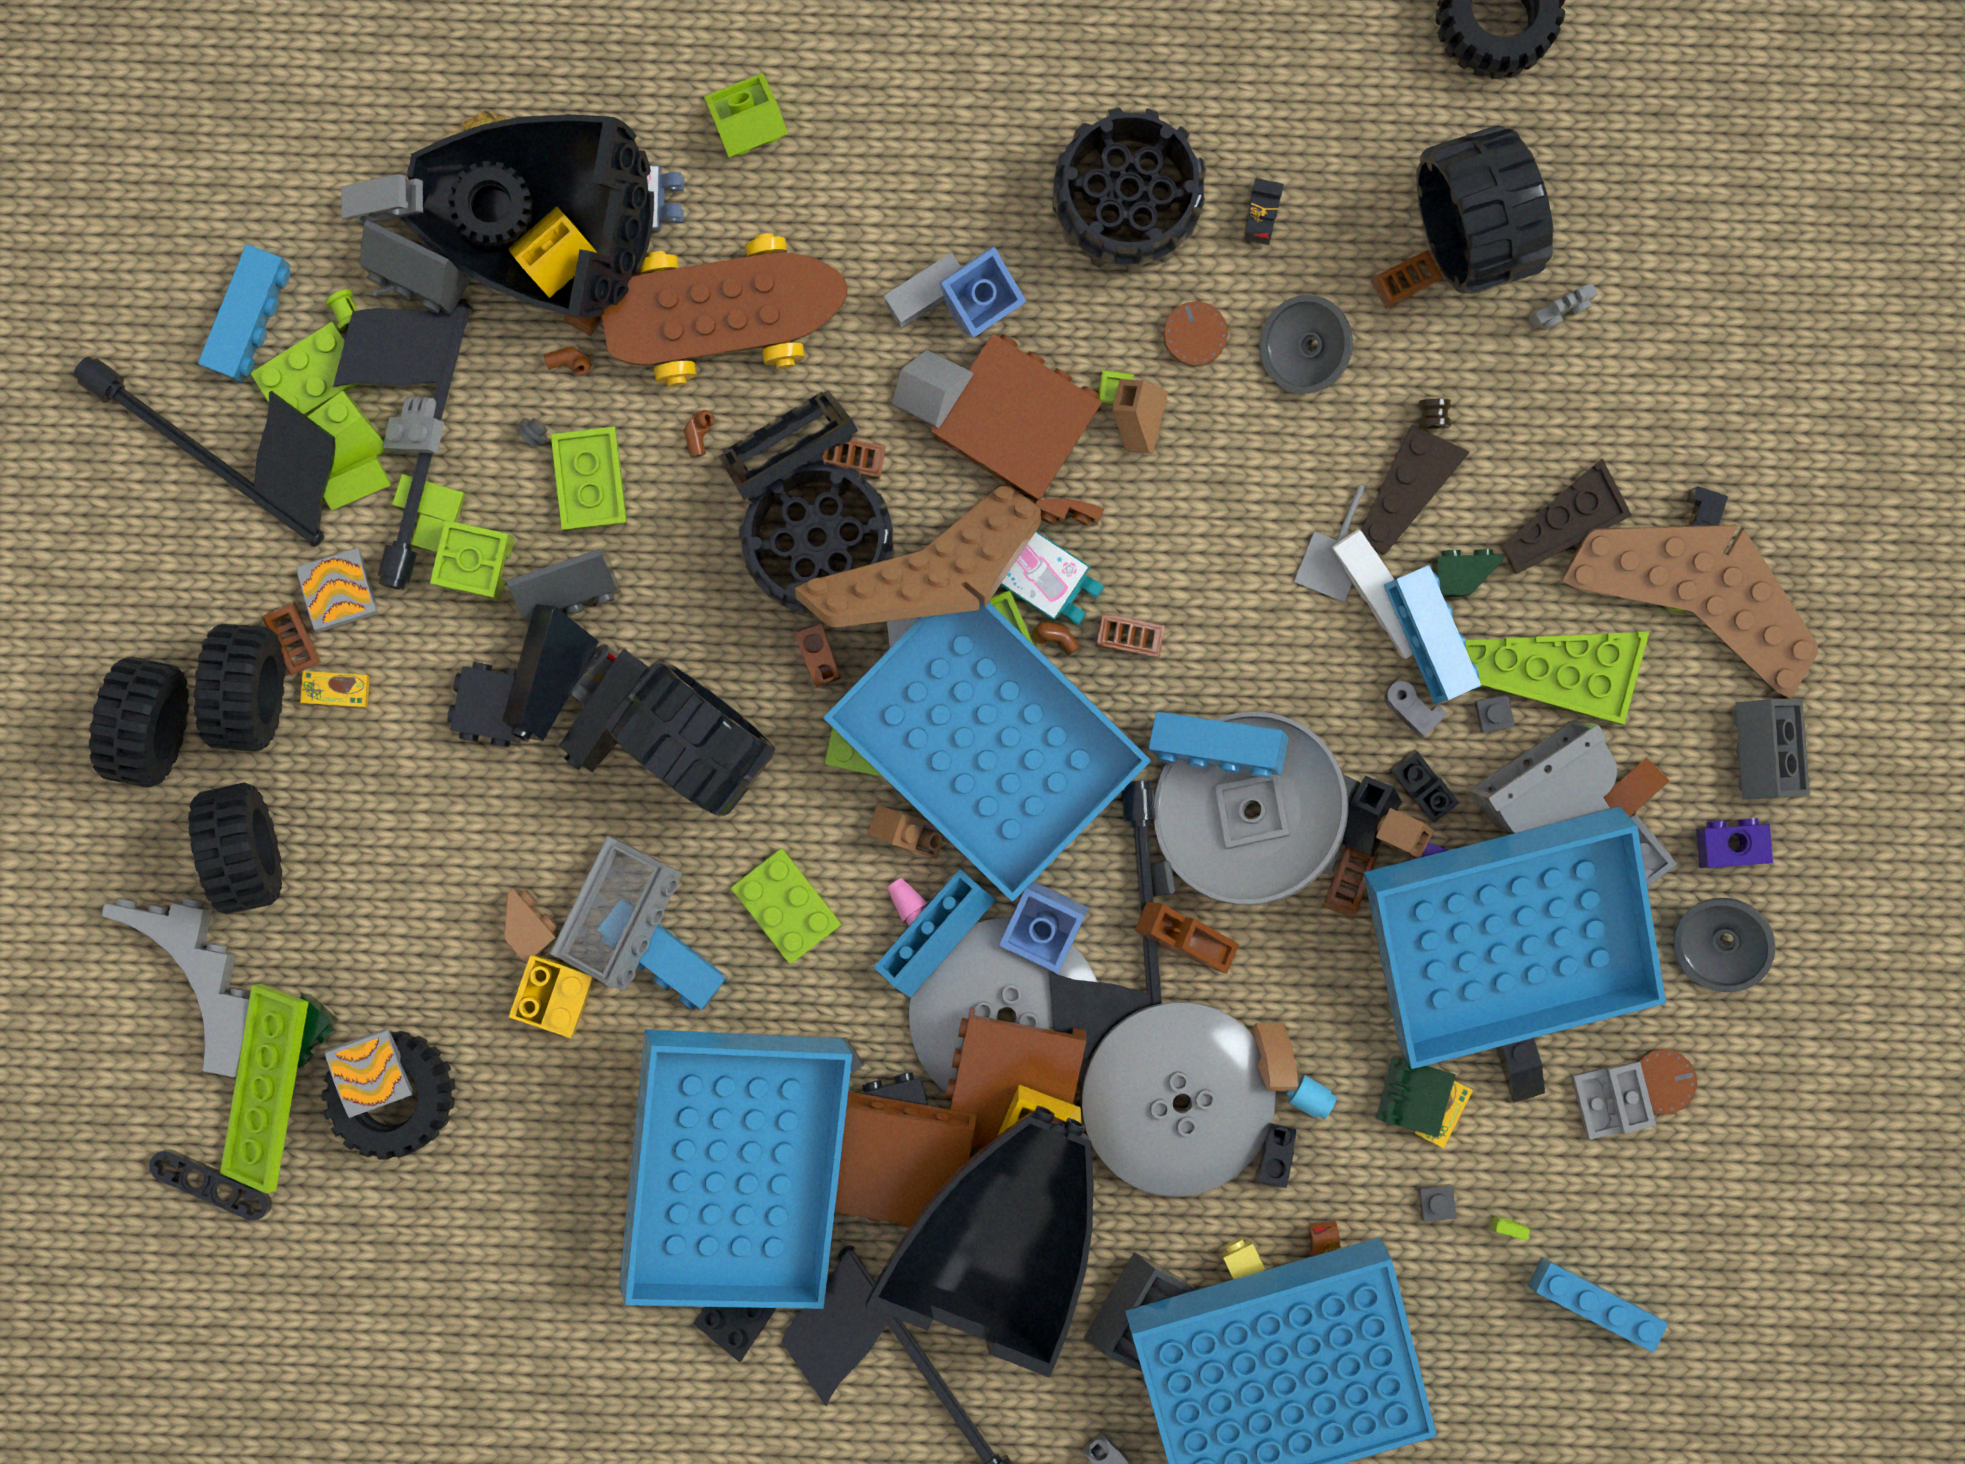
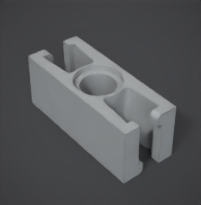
(382, 199)
(920, 292)

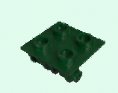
(1415, 1097)

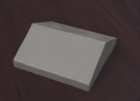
(930, 387)

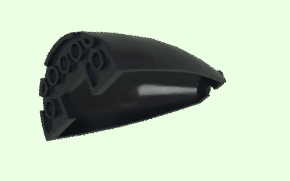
(569, 162)
(1002, 1244)

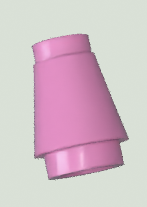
(906, 900)

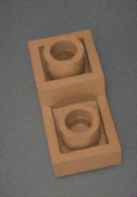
(1277, 1060)

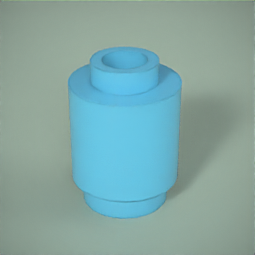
(1312, 1098)

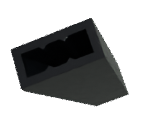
(546, 672)
(588, 738)

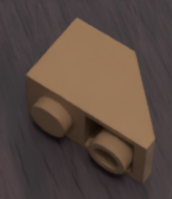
(1138, 414)
(905, 831)
(1404, 833)
(525, 927)

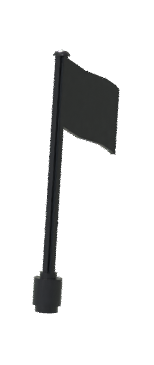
(404, 350)
(290, 461)
(1103, 1005)
(836, 1338)

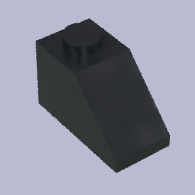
(1522, 1069)

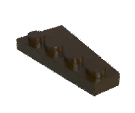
(1412, 481)
(1585, 505)

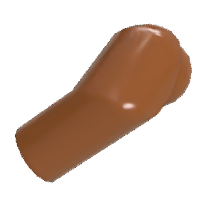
(569, 357)
(696, 430)
(1058, 633)

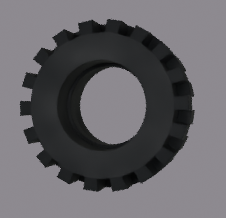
(487, 178)

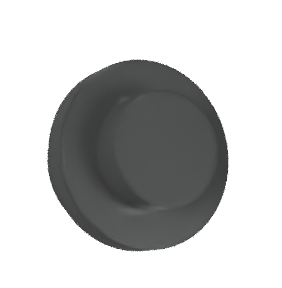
(532, 431)

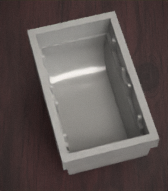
(1557, 785)

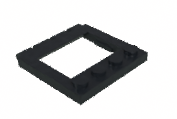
(784, 464)

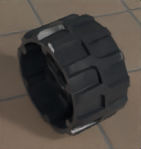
(1163, 142)
(1484, 209)
(841, 479)
(690, 738)

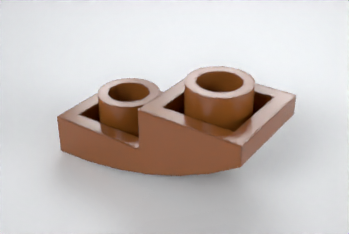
(1057, 509)
(1636, 788)

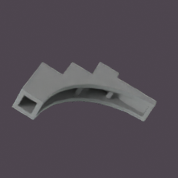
(207, 968)

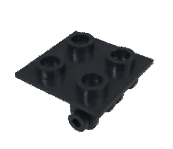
(733, 1327)

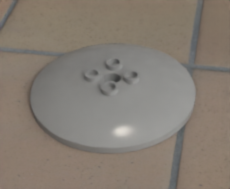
(1261, 858)
(987, 979)
(1133, 1088)

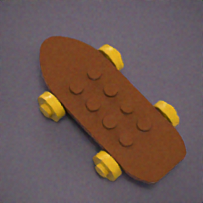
(722, 309)

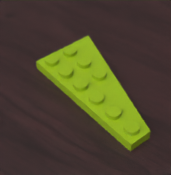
(1569, 672)

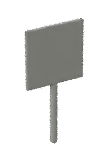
(1320, 565)

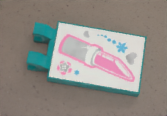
(1050, 579)

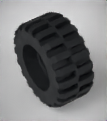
(1494, 53)
(239, 687)
(139, 722)
(235, 848)
(422, 1127)

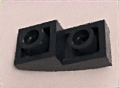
(1424, 786)

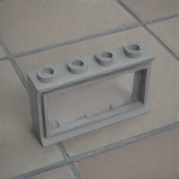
(616, 913)

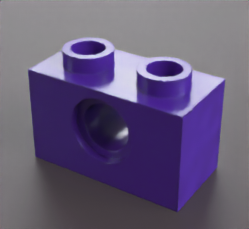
(1753, 849)

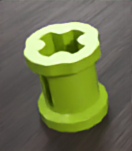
(342, 306)

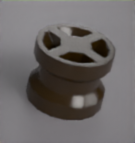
(1434, 413)

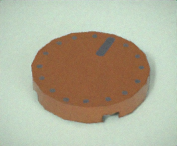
(1195, 333)
(1668, 1079)

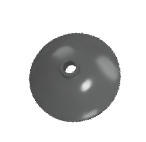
(1288, 341)
(1723, 963)

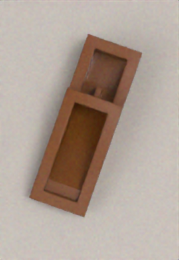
(1186, 936)

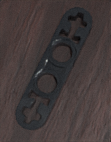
(209, 1188)

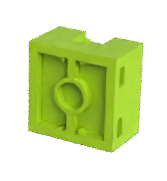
(471, 560)

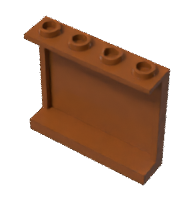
(1017, 417)
(1008, 1054)
(898, 1156)

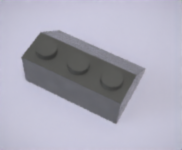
(411, 269)
(566, 585)
(1772, 748)
(1138, 1285)

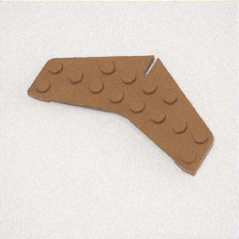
(1691, 573)
(944, 578)

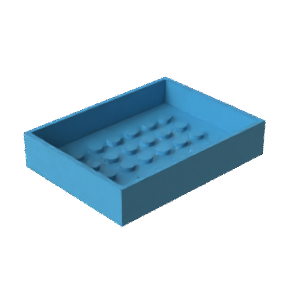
(987, 742)
(1516, 937)
(734, 1170)
(1286, 1364)

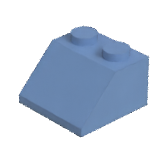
(981, 293)
(1044, 926)

